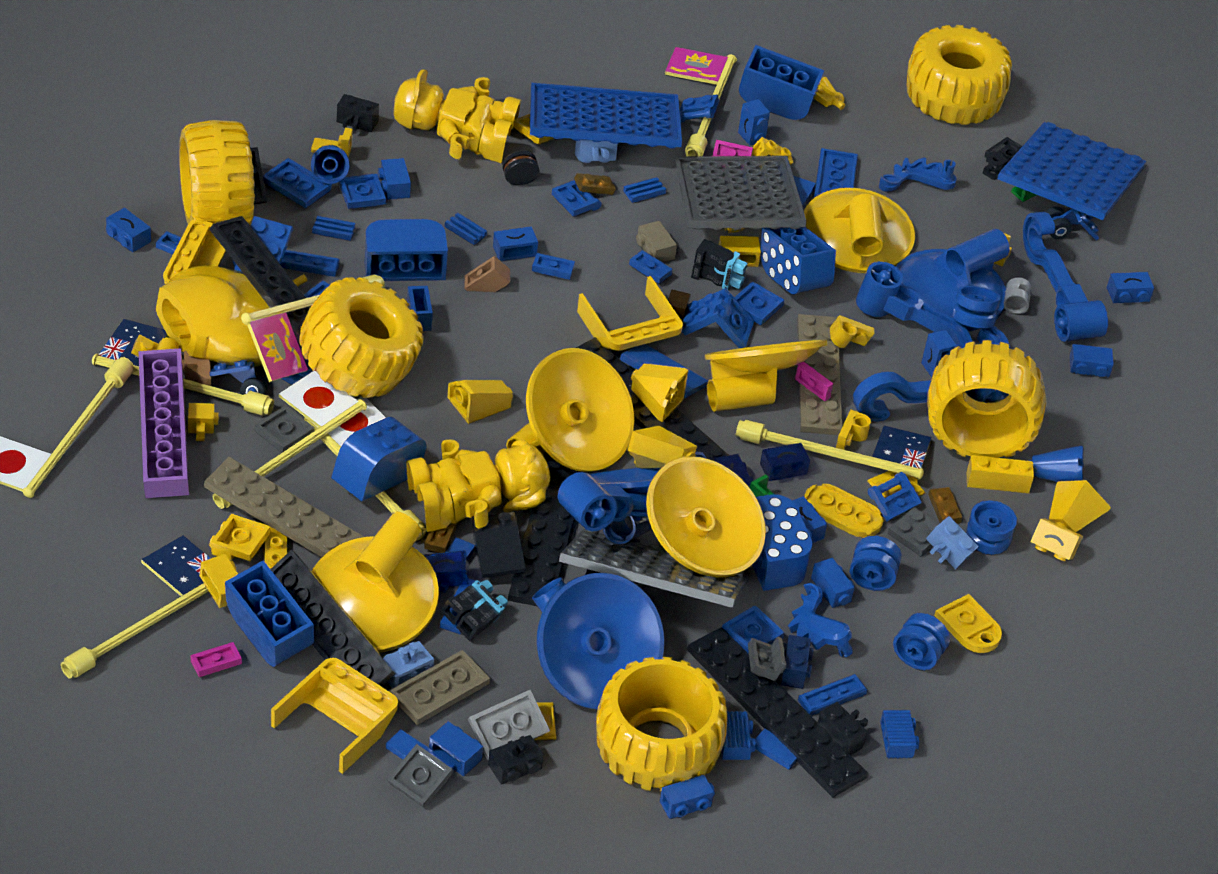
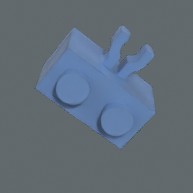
(595, 151)
(951, 543)
(408, 662)

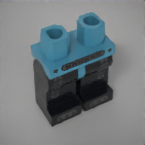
(718, 265)
(474, 607)

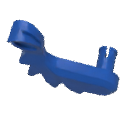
(931, 174)
(817, 627)

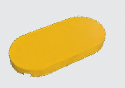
(845, 510)

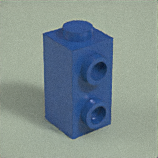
(833, 582)
(687, 796)

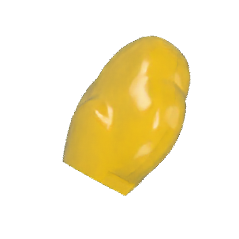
(205, 311)

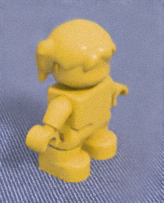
(471, 485)

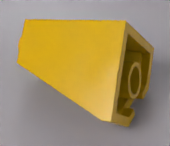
(660, 388)
(479, 398)
(657, 447)
(1076, 504)

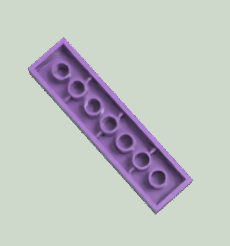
(163, 423)

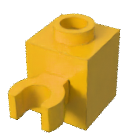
(202, 419)

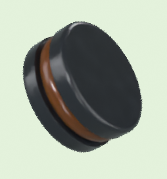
(520, 168)

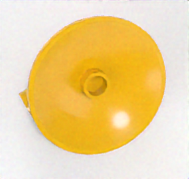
(860, 227)
(750, 374)
(577, 411)
(705, 517)
(383, 583)

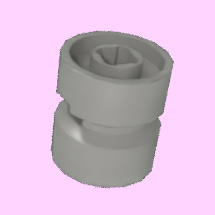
(1017, 295)

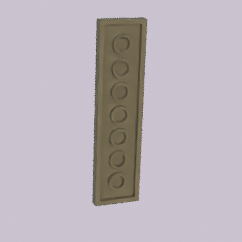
(815, 414)
(278, 508)

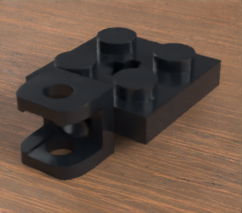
(999, 156)

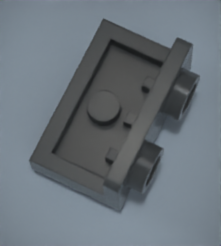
(767, 659)

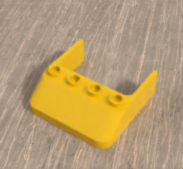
(195, 248)
(664, 327)
(345, 698)

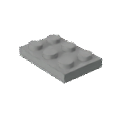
(508, 722)

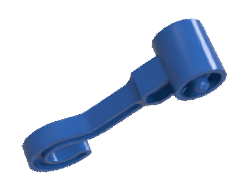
(885, 294)
(1075, 315)
(908, 392)
(598, 504)

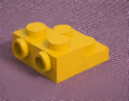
(239, 538)

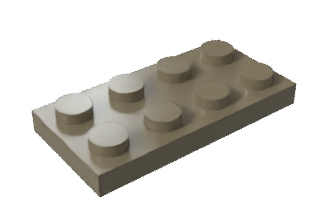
(440, 687)

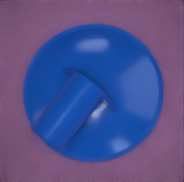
(942, 271)
(634, 482)
(594, 631)

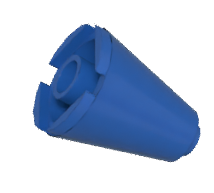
(330, 164)
(1059, 464)

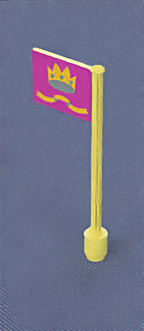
(702, 68)
(276, 338)

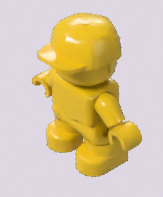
(464, 118)

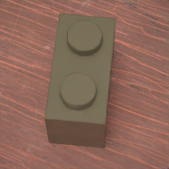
(656, 241)

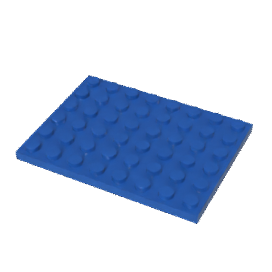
(605, 115)
(1072, 170)

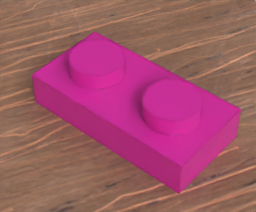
(730, 149)
(814, 381)
(216, 659)

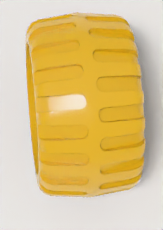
(958, 74)
(216, 171)
(361, 337)
(983, 427)
(664, 693)

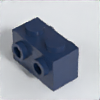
(797, 655)

